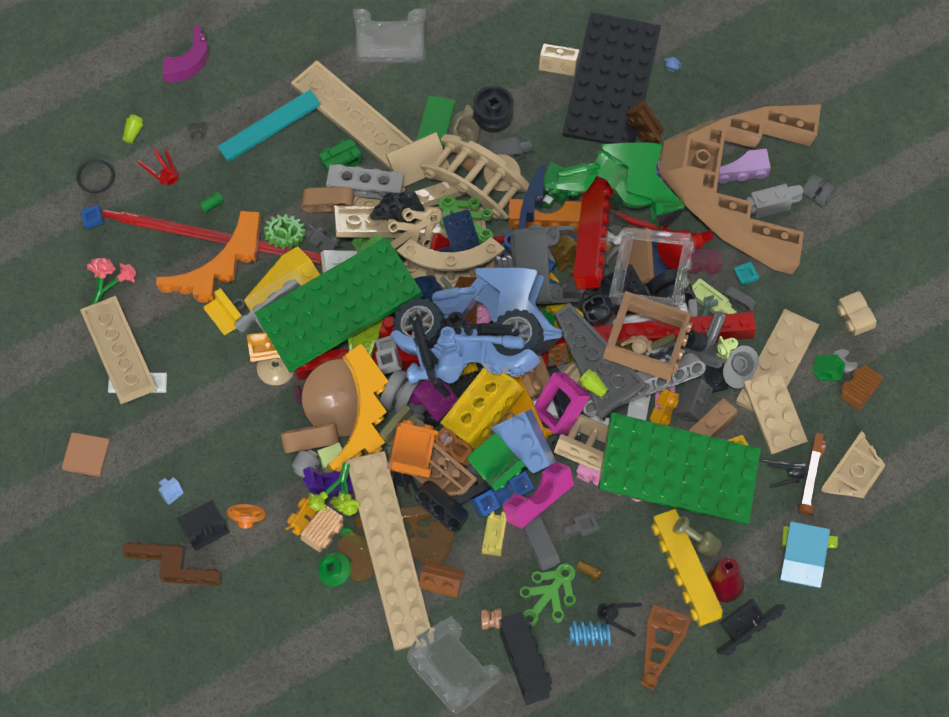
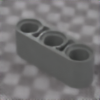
(541, 544)

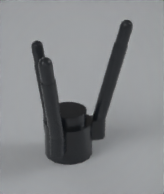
(795, 470)
(403, 480)
(610, 612)

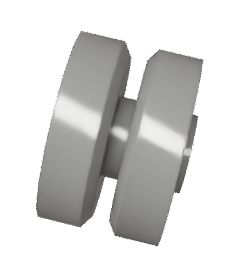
(398, 391)

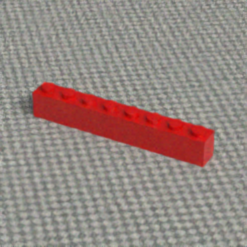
(592, 235)

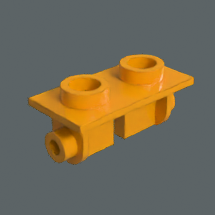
(668, 401)
(297, 519)

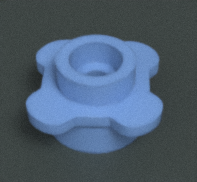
(672, 64)

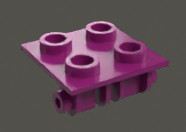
(432, 400)

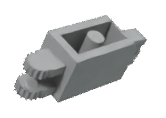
(774, 199)

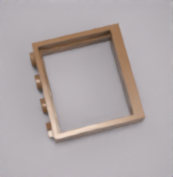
(655, 311)

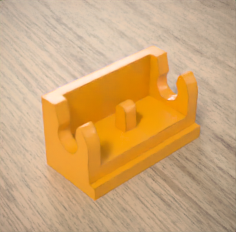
(261, 347)

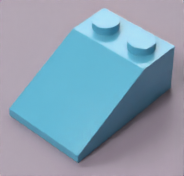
(805, 555)

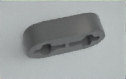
(739, 299)

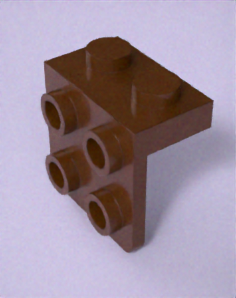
(645, 123)

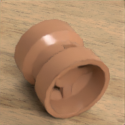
(495, 615)

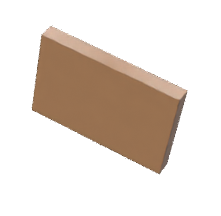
(642, 259)

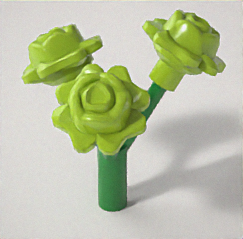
(342, 502)

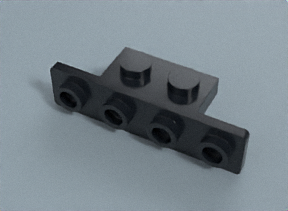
(745, 622)

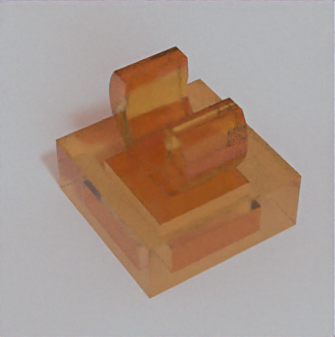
(559, 354)

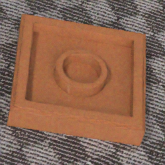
(86, 454)

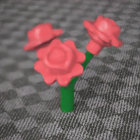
(103, 266)

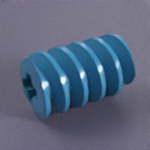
(589, 632)

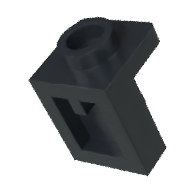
(715, 378)

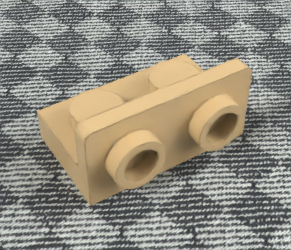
(558, 59)

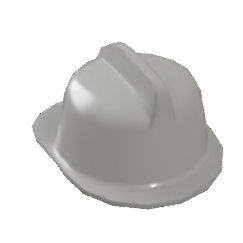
(740, 366)

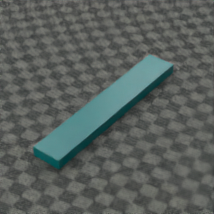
(269, 125)

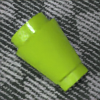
(132, 127)
(593, 383)

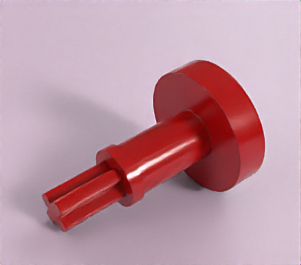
(671, 253)

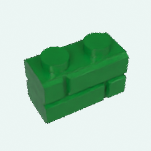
(344, 153)

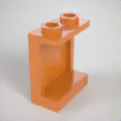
(412, 449)

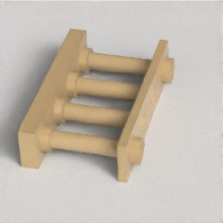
(581, 452)

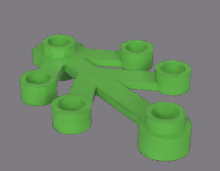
(450, 204)
(550, 592)

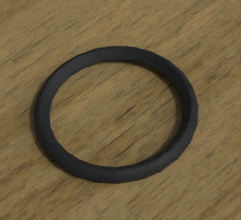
(95, 190)

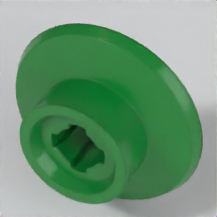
(339, 574)

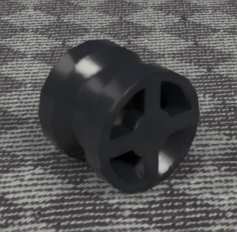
(696, 340)

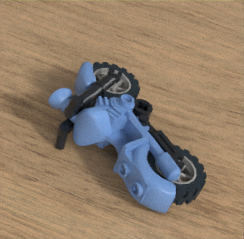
(495, 346)

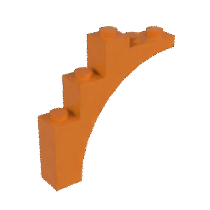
(223, 267)

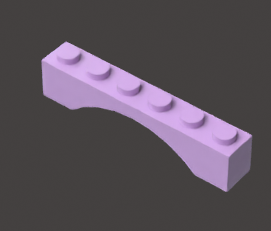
(751, 165)

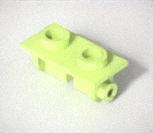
(725, 348)

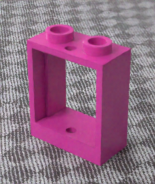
(573, 390)

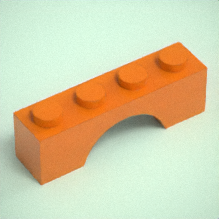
(567, 216)

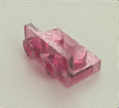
(706, 261)

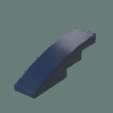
(532, 198)

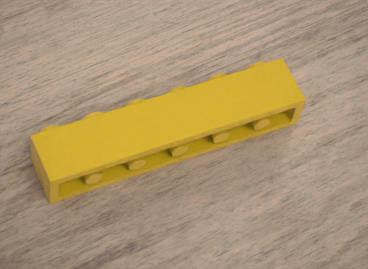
(687, 569)

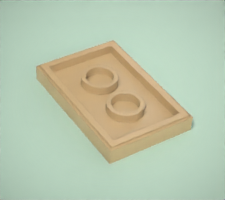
(410, 157)

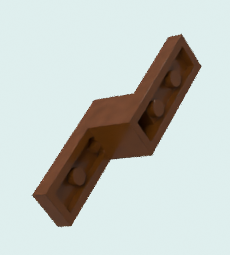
(172, 564)

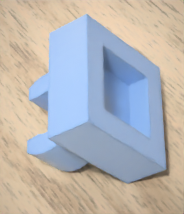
(170, 490)

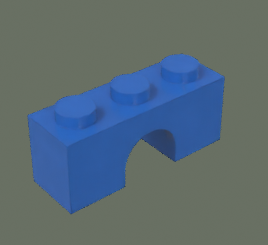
(492, 500)

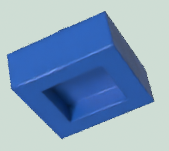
(92, 216)

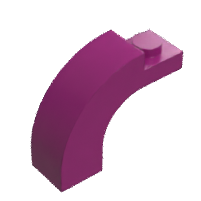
(188, 65)

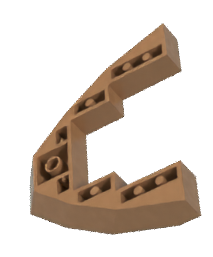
(692, 170)

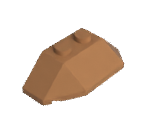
(448, 473)

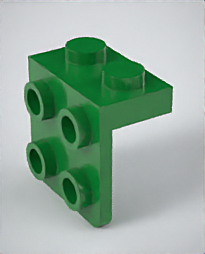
(495, 461)

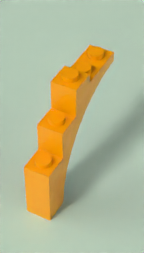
(367, 380)

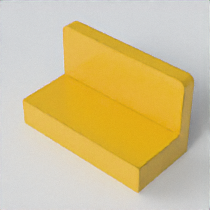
(222, 312)

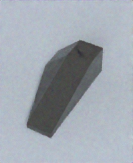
(570, 289)

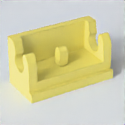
(494, 534)

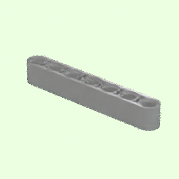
(689, 368)

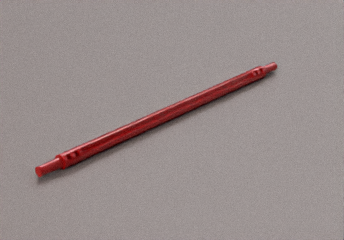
(199, 233)

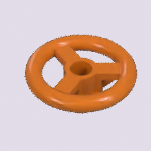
(245, 514)

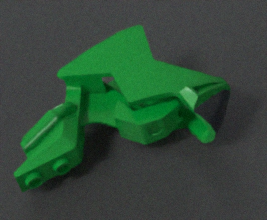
(631, 175)

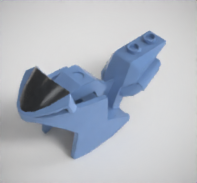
(501, 291)

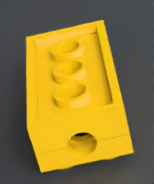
(482, 406)

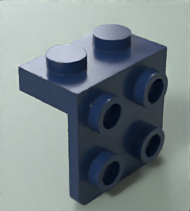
(460, 232)

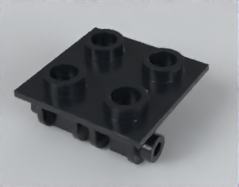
(203, 525)

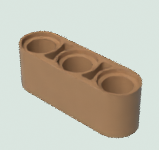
(326, 198)
(309, 437)

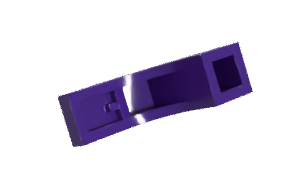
(320, 481)

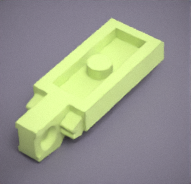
(704, 290)

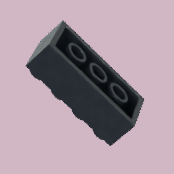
(524, 658)

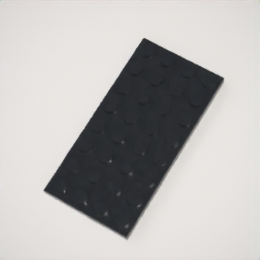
(610, 78)

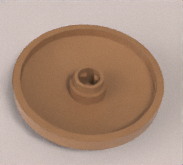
(331, 397)

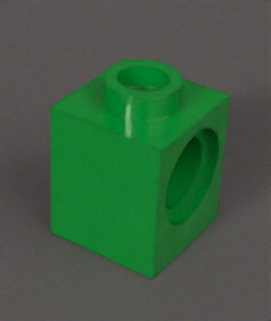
(829, 367)

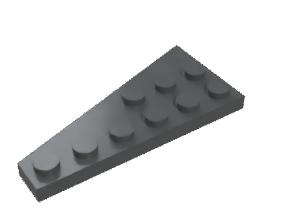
(587, 351)

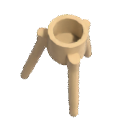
(639, 344)

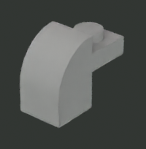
(388, 355)

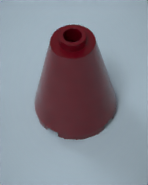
(726, 580)

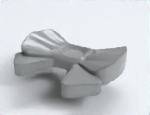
(849, 366)

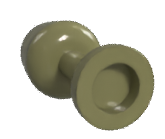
(705, 543)

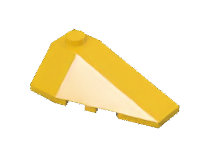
(290, 266)

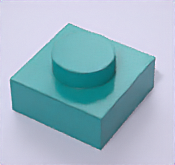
(746, 274)

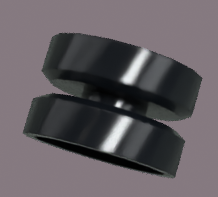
(493, 108)
(663, 286)

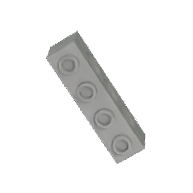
(371, 189)

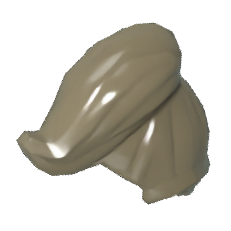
(465, 126)

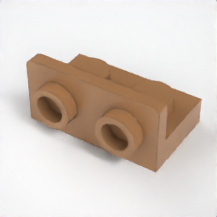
(536, 379)

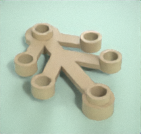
(413, 230)

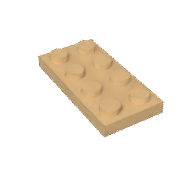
(775, 412)

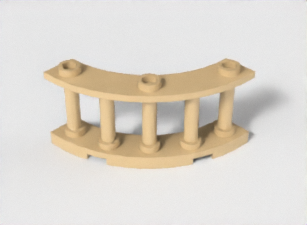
(485, 158)
(451, 265)

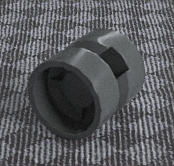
(815, 185)

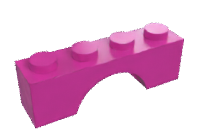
(554, 483)

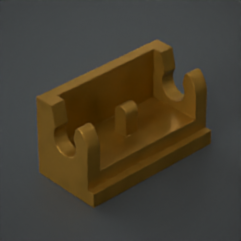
(564, 254)

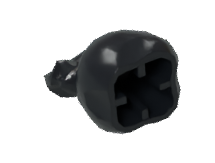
(597, 309)

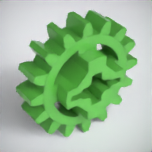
(284, 231)

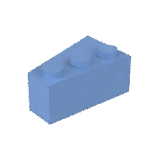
(526, 440)

